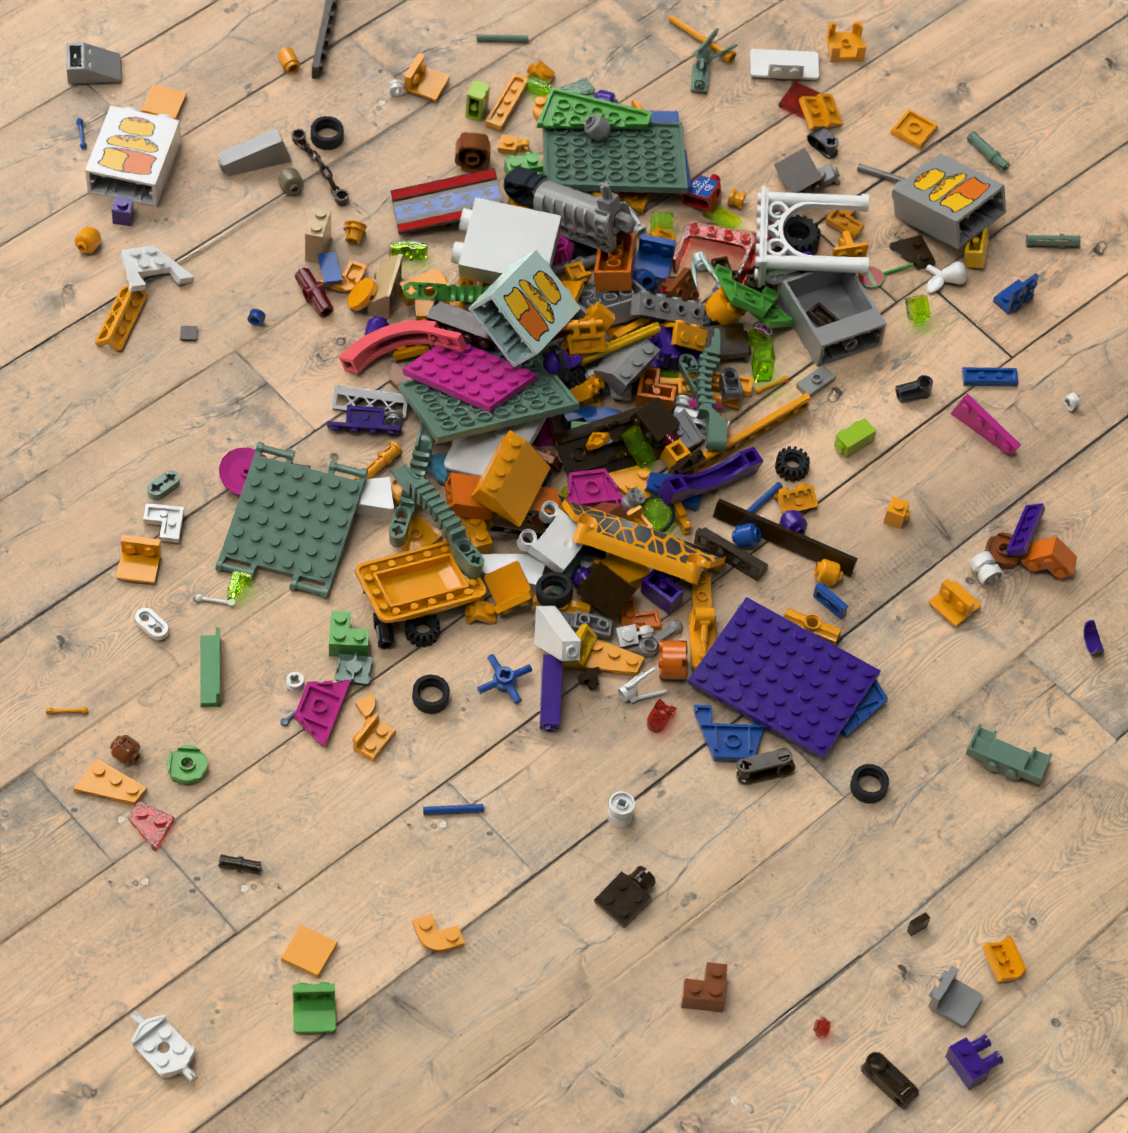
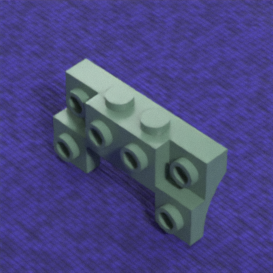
(1006, 758)

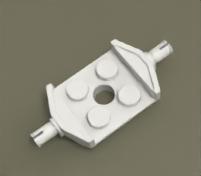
(159, 1032)

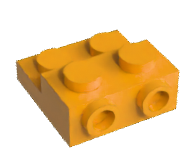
(588, 389)

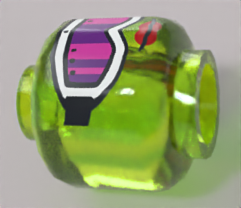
(759, 333)

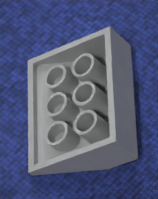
(616, 301)

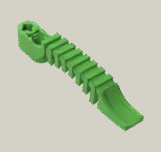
(444, 292)

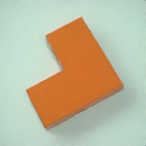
(629, 615)

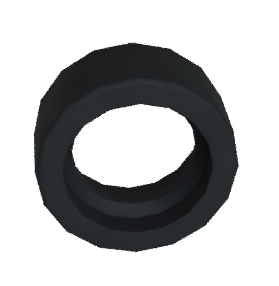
(327, 122)
(556, 579)
(434, 681)
(874, 771)

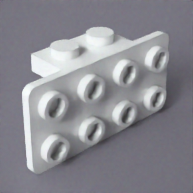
(784, 64)

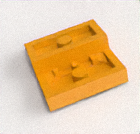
(820, 111)

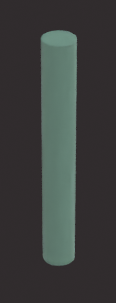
(502, 38)

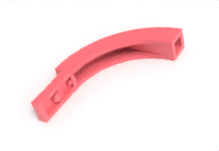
(397, 335)

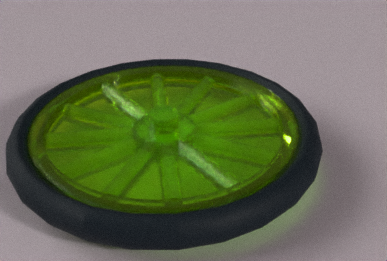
(658, 513)

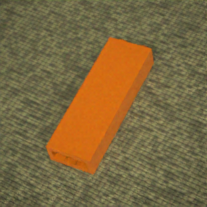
(461, 487)

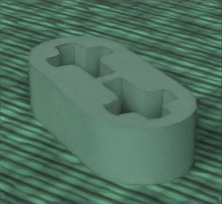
(162, 484)

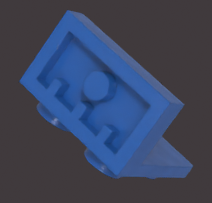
(655, 255)
(1016, 294)

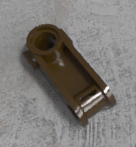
(765, 766)
(889, 1079)

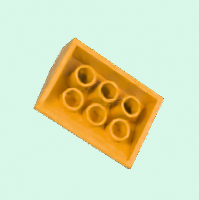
(511, 479)

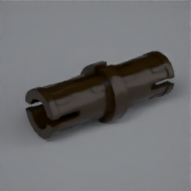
(239, 864)

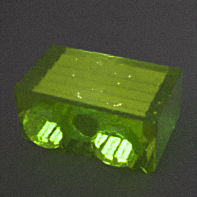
(763, 362)

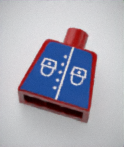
(704, 194)

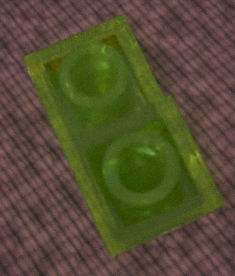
(412, 249)
(638, 448)

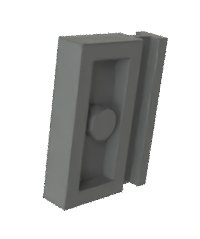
(687, 430)

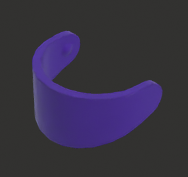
(1092, 638)

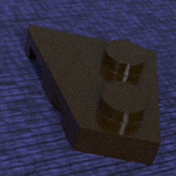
(914, 251)

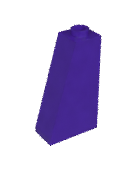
(550, 693)

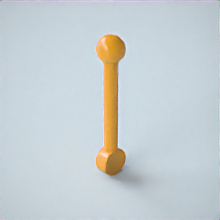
(784, 379)
(50, 710)

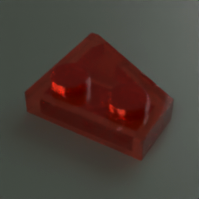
(151, 823)

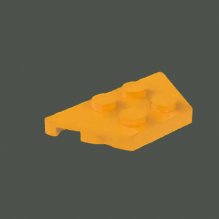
(631, 478)

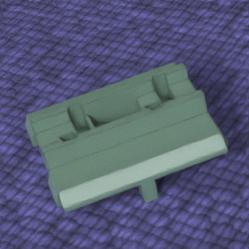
(354, 668)

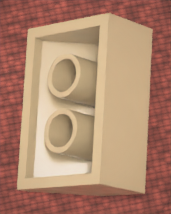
(387, 280)

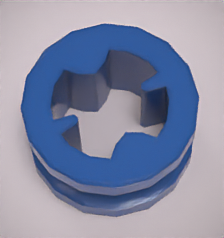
(256, 317)

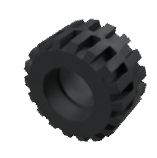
(804, 229)

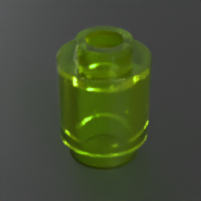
(538, 85)

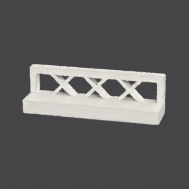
(368, 393)

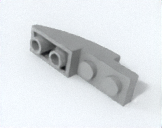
(600, 625)

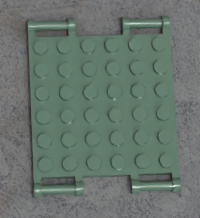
(292, 520)

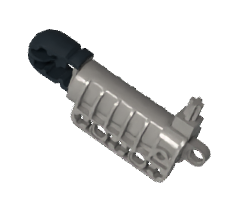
(586, 217)

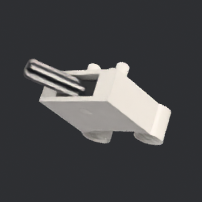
(556, 544)

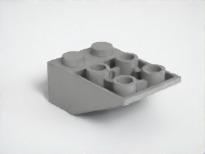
(91, 64)

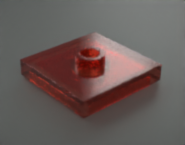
(790, 100)

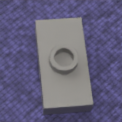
(816, 381)

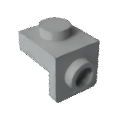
(829, 174)

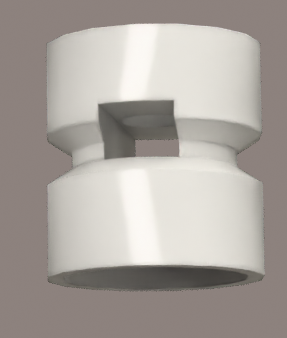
(986, 569)
(621, 809)

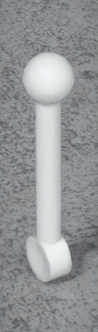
(231, 602)

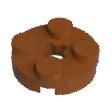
(996, 544)

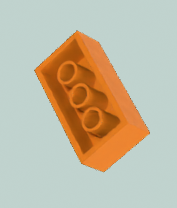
(616, 269)

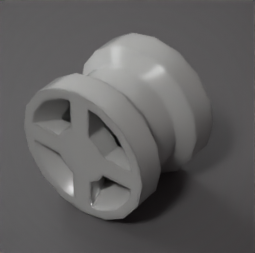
(633, 499)

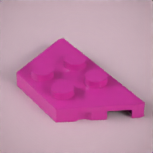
(320, 707)

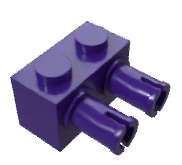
(967, 1062)

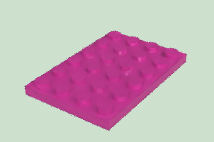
(470, 376)

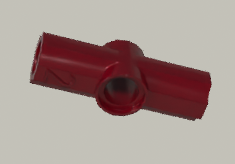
(314, 292)

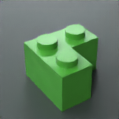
(344, 638)

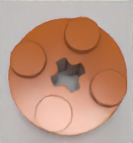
(673, 659)

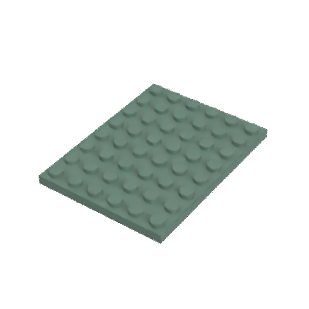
(627, 159)
(454, 419)

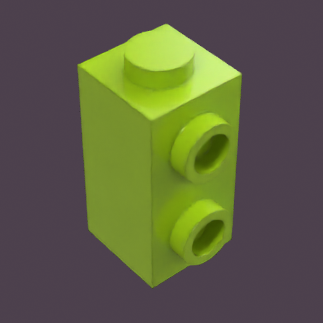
(854, 437)

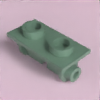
(700, 76)

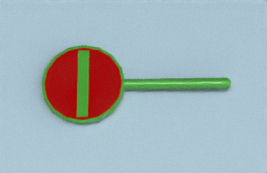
(876, 276)

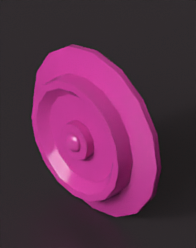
(235, 468)

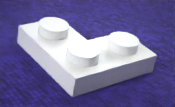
(168, 517)

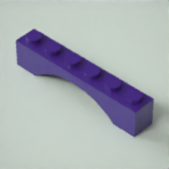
(686, 486)

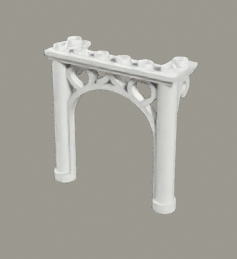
(779, 208)

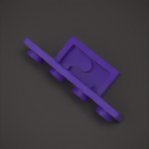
(365, 419)

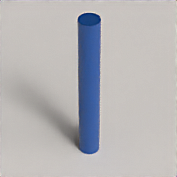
(764, 498)
(453, 809)

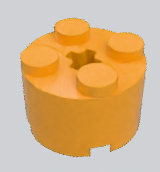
(720, 309)

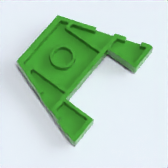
(743, 296)

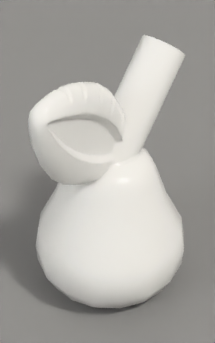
(953, 273)

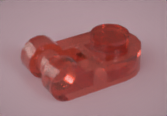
(658, 721)

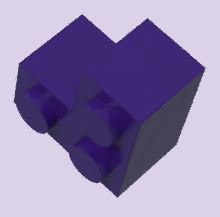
(662, 590)

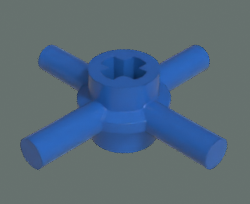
(504, 679)

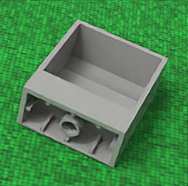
(844, 296)

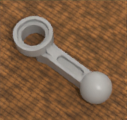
(674, 628)

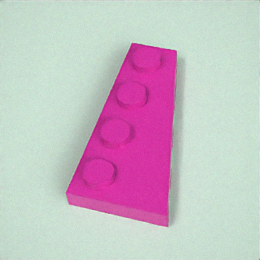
(984, 424)

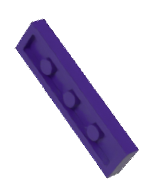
(1025, 529)

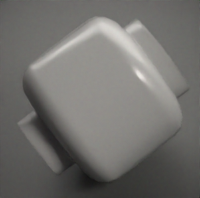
(597, 127)

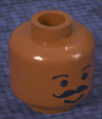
(125, 749)

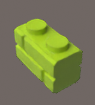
(477, 100)

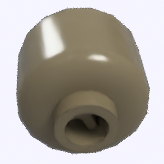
(290, 181)

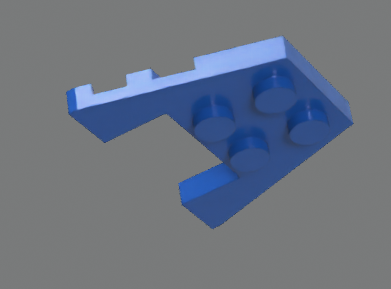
(871, 703)
(728, 741)

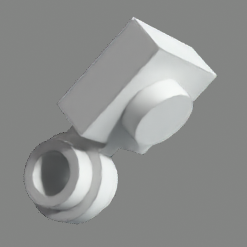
(628, 635)

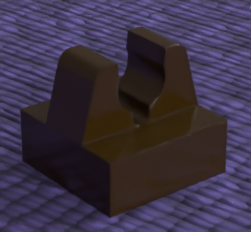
(590, 678)

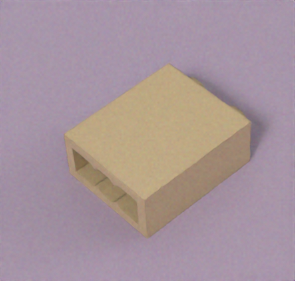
(317, 233)

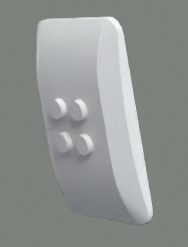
(474, 452)

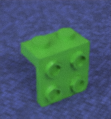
(314, 1008)

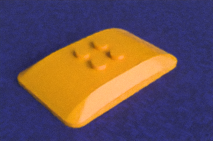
(417, 583)

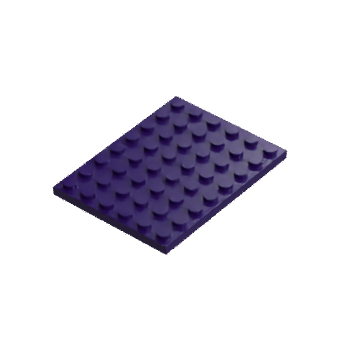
(784, 677)

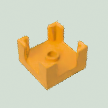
(845, 45)

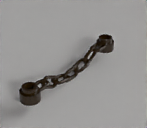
(341, 195)

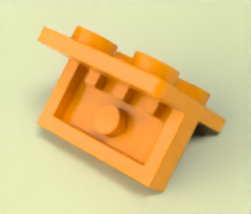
(848, 248)
(954, 602)

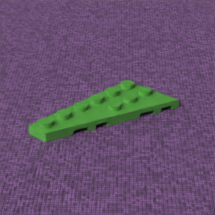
(571, 110)

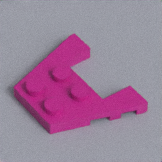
(592, 488)

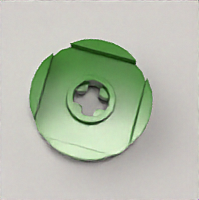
(187, 775)

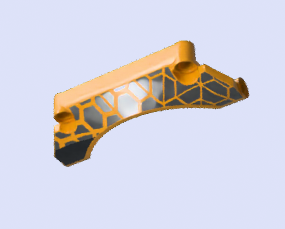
(641, 543)

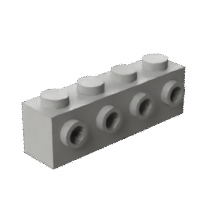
(664, 309)

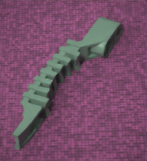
(715, 425)
(407, 508)
(464, 552)

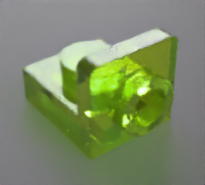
(238, 580)

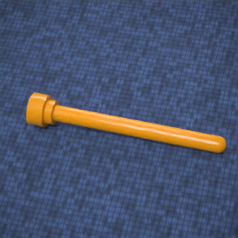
(728, 57)

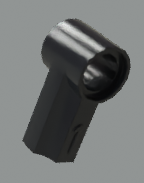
(915, 389)
(384, 632)

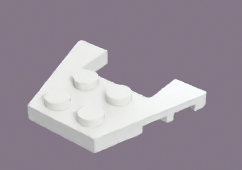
(148, 262)

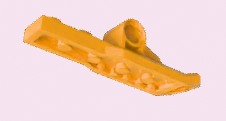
(701, 620)

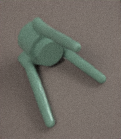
(704, 52)

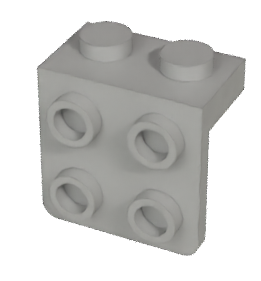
(954, 998)

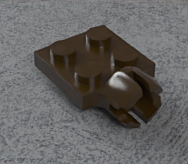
(626, 895)

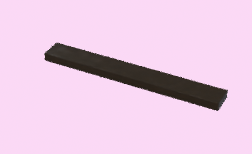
(784, 536)

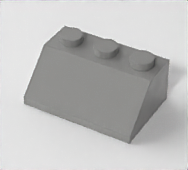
(627, 364)

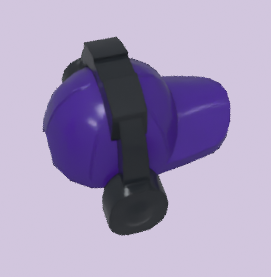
(560, 361)

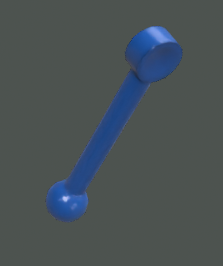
(83, 145)

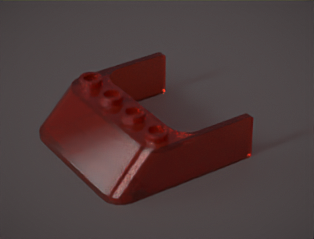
(721, 234)

